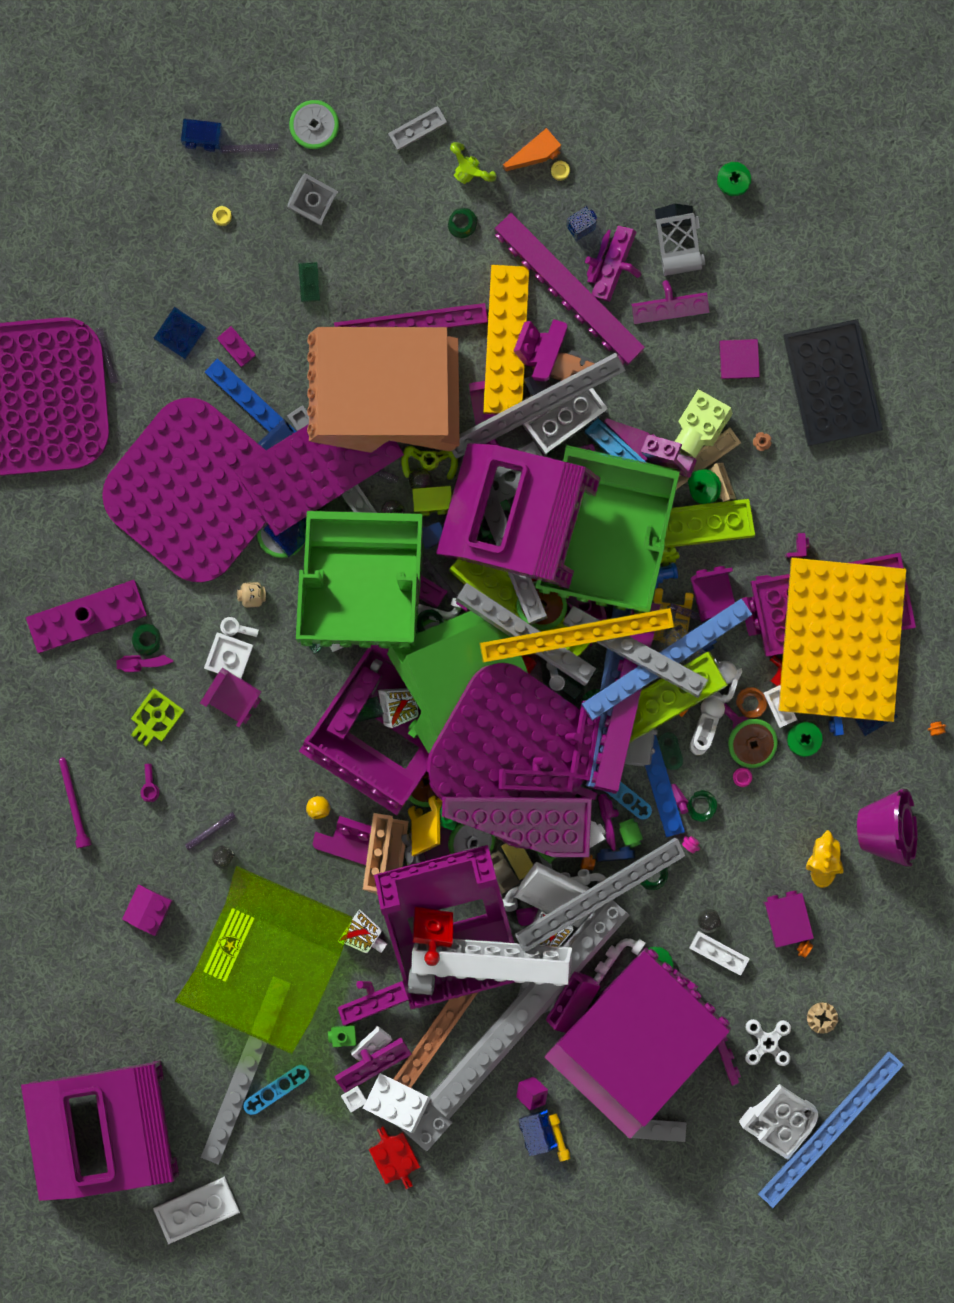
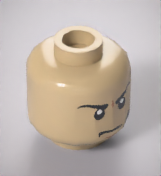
(251, 594)

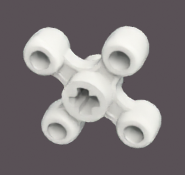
(773, 1048)

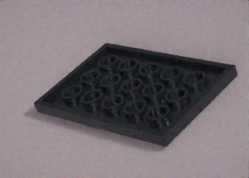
(832, 382)

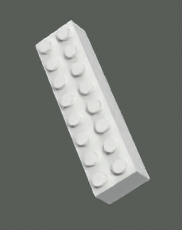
(497, 961)

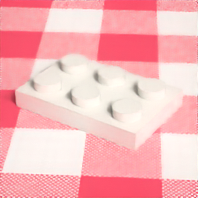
(396, 1103)

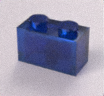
(201, 134)
(581, 223)
(537, 1133)

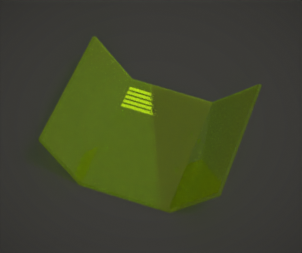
(267, 961)

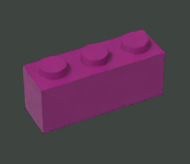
(572, 1002)

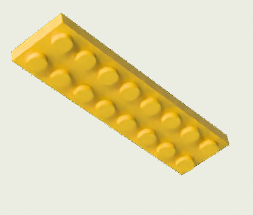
(505, 321)

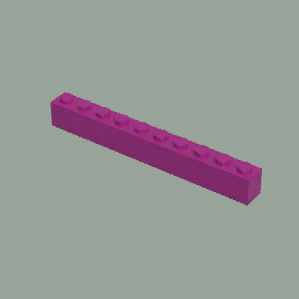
(568, 289)
(620, 726)

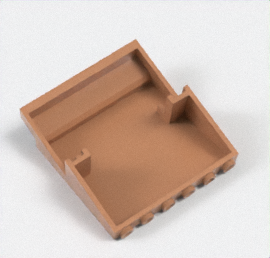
(383, 387)

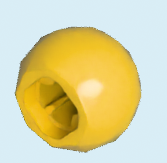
(318, 807)

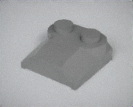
(311, 199)

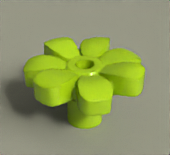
(669, 555)

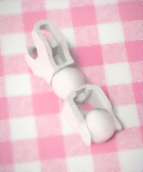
(713, 709)

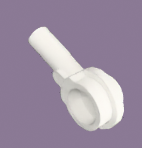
(230, 627)

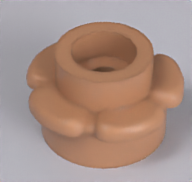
(762, 446)

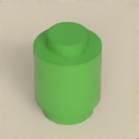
(630, 833)

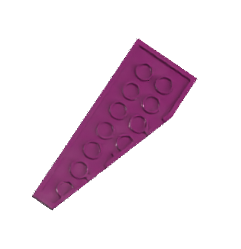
(542, 824)

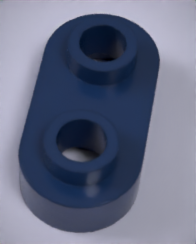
(624, 853)

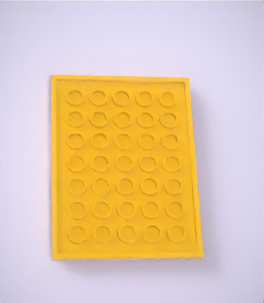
(842, 640)

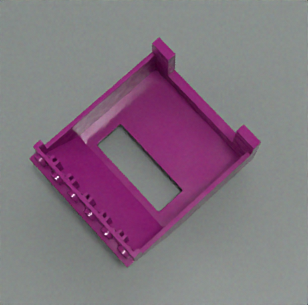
(539, 517)
(358, 762)
(438, 886)
(130, 1126)

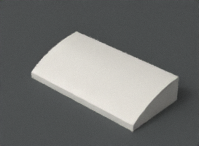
(549, 889)

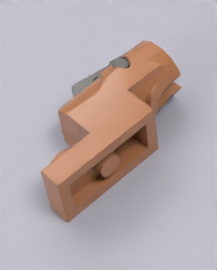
(569, 365)

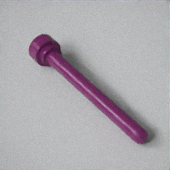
(82, 839)

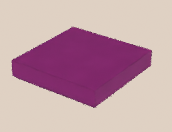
(739, 359)

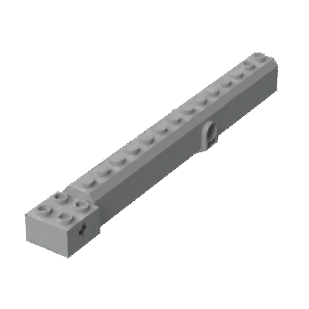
(510, 1027)

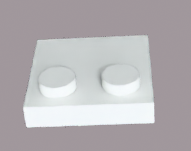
(229, 654)

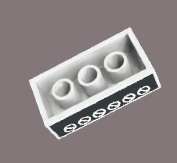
(565, 421)

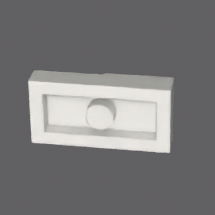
(782, 718)
(372, 1043)

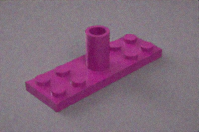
(105, 609)

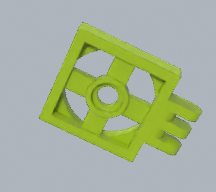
(146, 730)

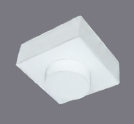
(354, 1099)

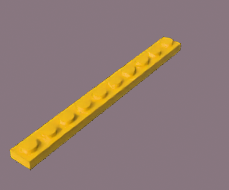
(576, 635)

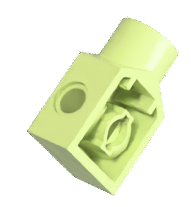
(702, 423)

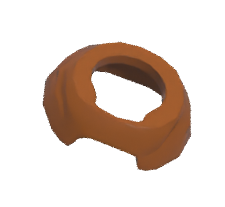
(762, 703)

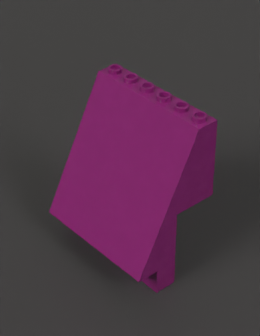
(638, 1042)

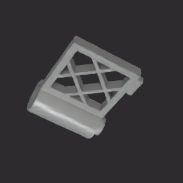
(680, 260)

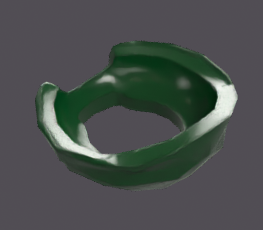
(469, 229)
(427, 613)
(143, 649)
(711, 810)
(658, 884)

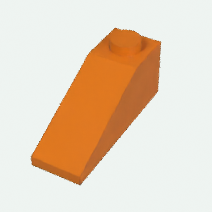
(536, 151)

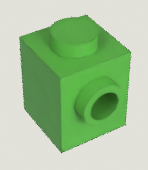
(342, 1036)

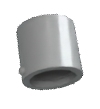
(421, 984)

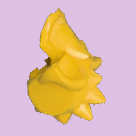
(825, 860)

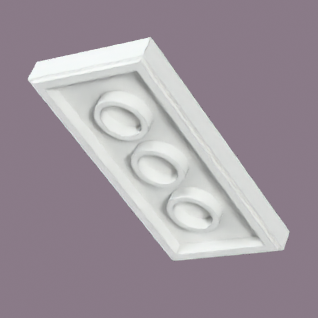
(196, 1210)

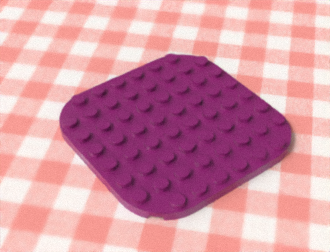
(51, 396)
(181, 490)
(498, 725)

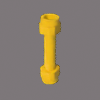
(563, 1153)

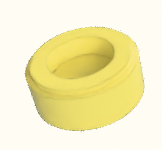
(560, 170)
(222, 216)

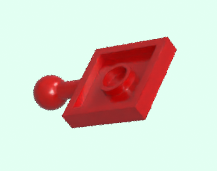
(434, 929)

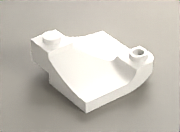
(781, 1121)

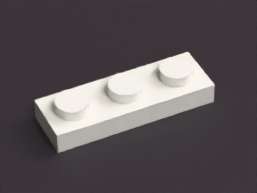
(719, 953)

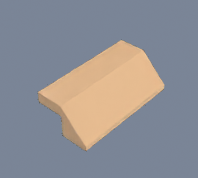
(384, 848)

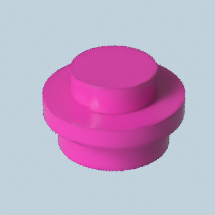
(742, 777)
(691, 844)

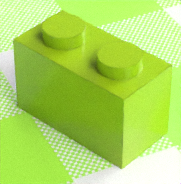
(432, 500)

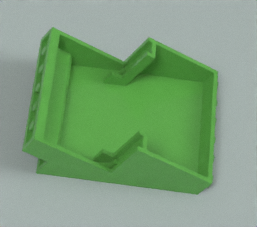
(618, 531)
(360, 579)
(442, 667)

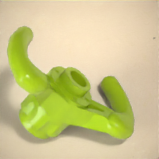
(468, 166)
(412, 451)

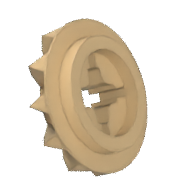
(818, 1009)

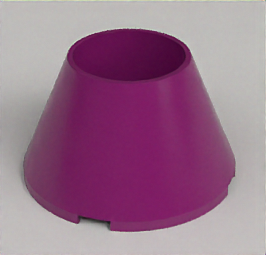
(889, 828)

